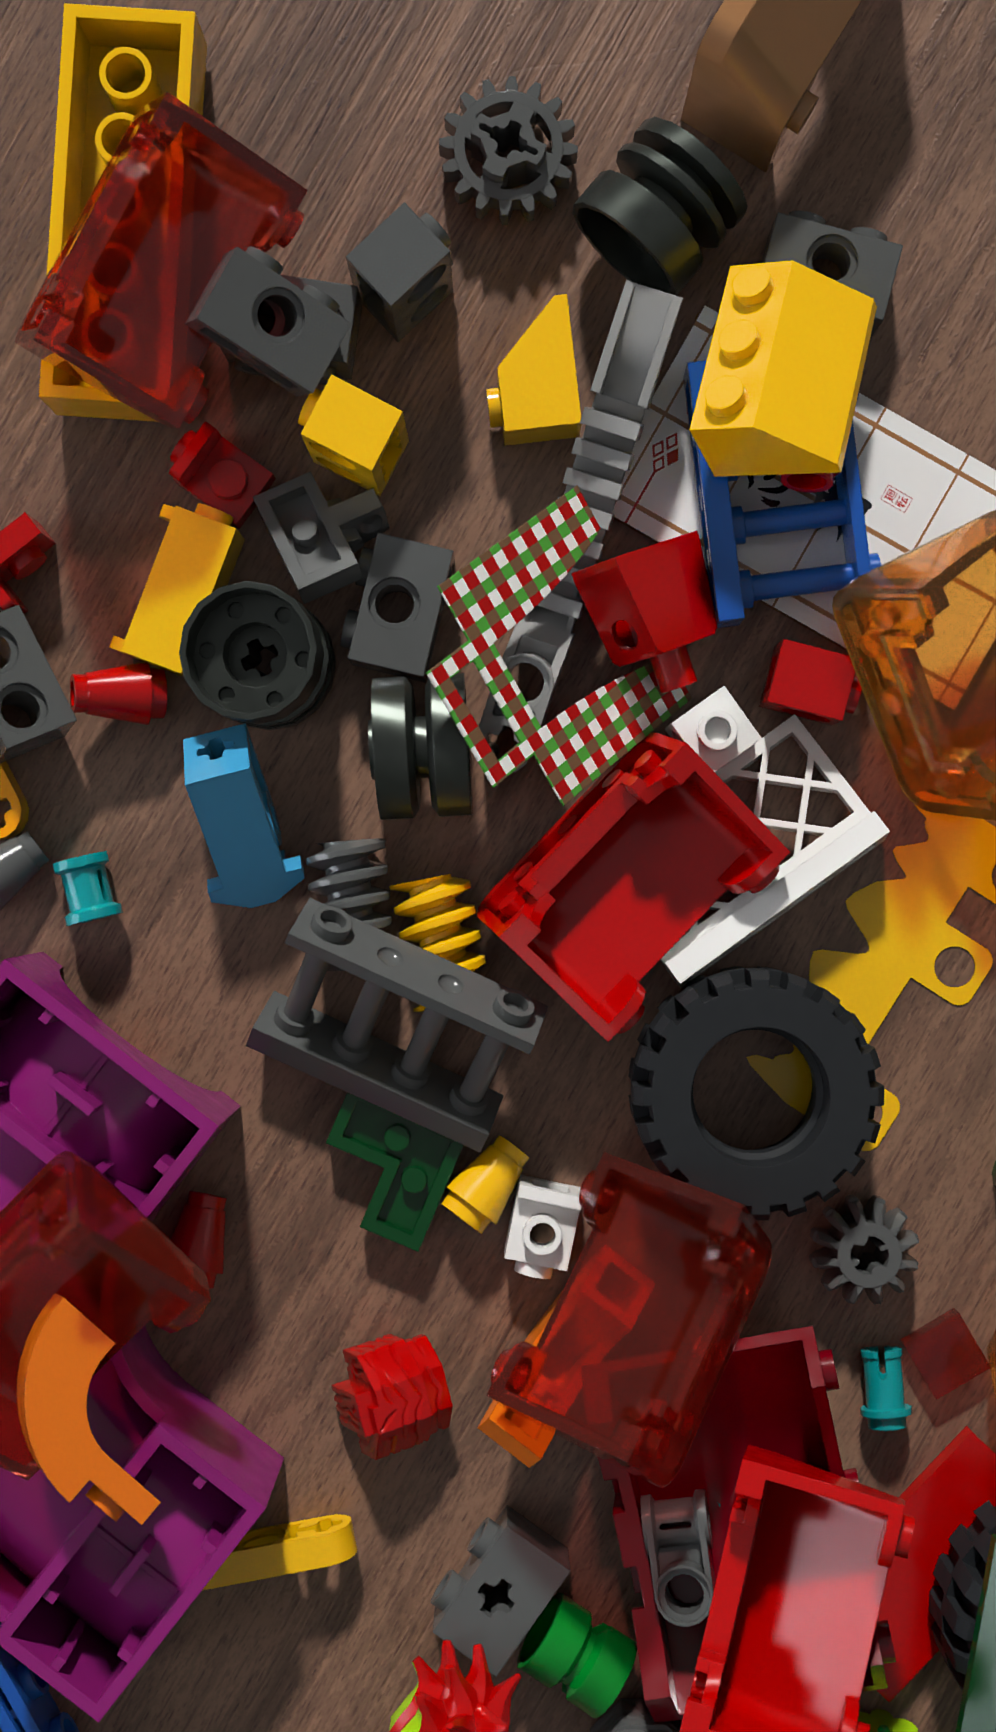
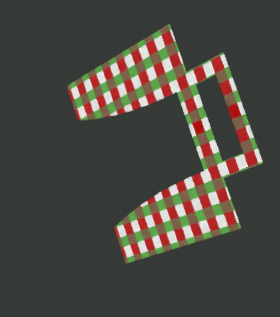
(495, 596)

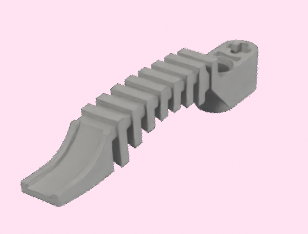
(603, 455)

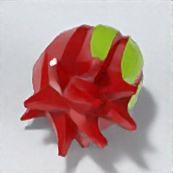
(455, 1702)

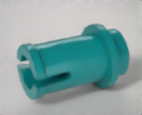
(884, 1391)

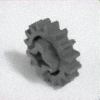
(513, 125)

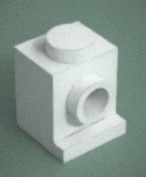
(537, 1203)

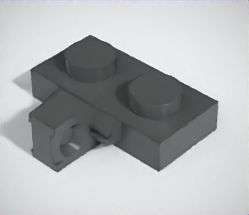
(319, 535)

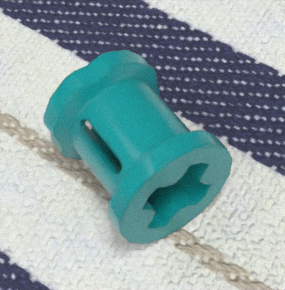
(87, 888)

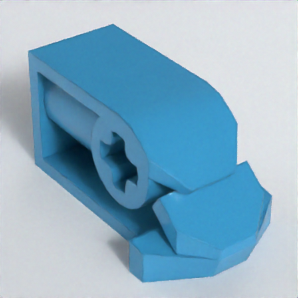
(237, 819)

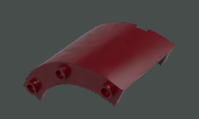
(767, 1399)

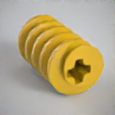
(439, 919)

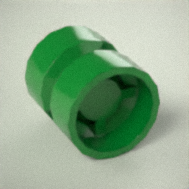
(583, 1658)

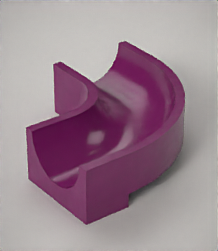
(76, 1588)

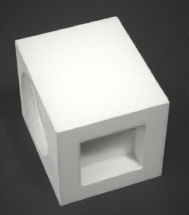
(715, 729)

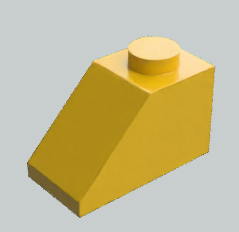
(538, 382)

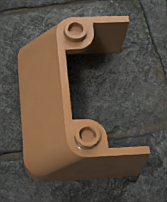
(759, 71)

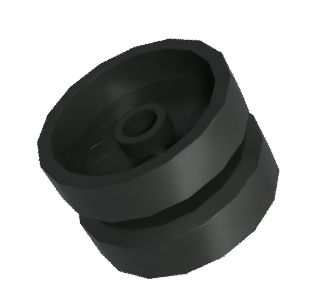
(416, 748)

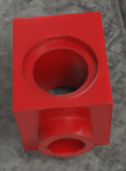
(810, 683)

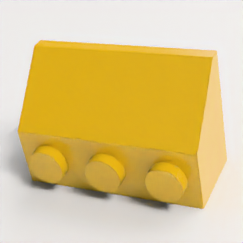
(782, 372)

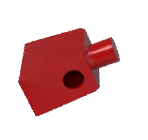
(652, 606)

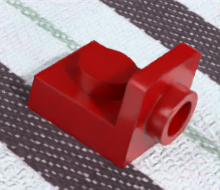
(218, 473)
(21, 555)

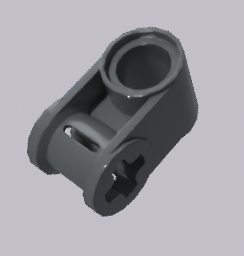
(679, 1543)

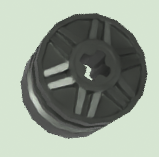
(660, 207)
(224, 646)

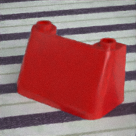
(629, 878)
(795, 1600)

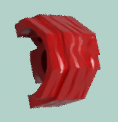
(393, 1394)

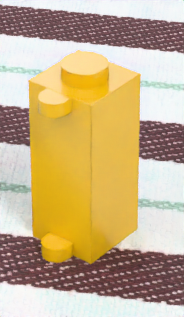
(189, 566)

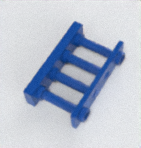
(729, 526)

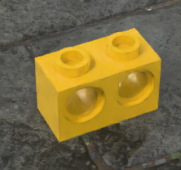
(353, 433)

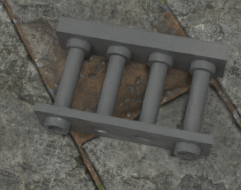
(378, 1070)

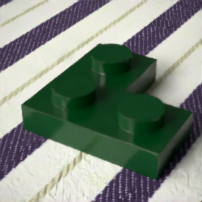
(414, 1165)

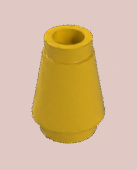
(486, 1185)

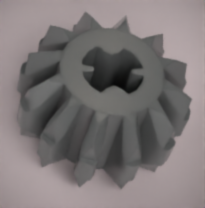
(871, 1269)

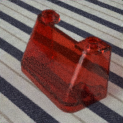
(144, 253)
(99, 1252)
(640, 1320)

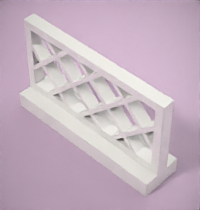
(798, 876)

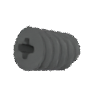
(349, 880)

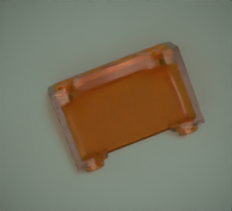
(928, 665)

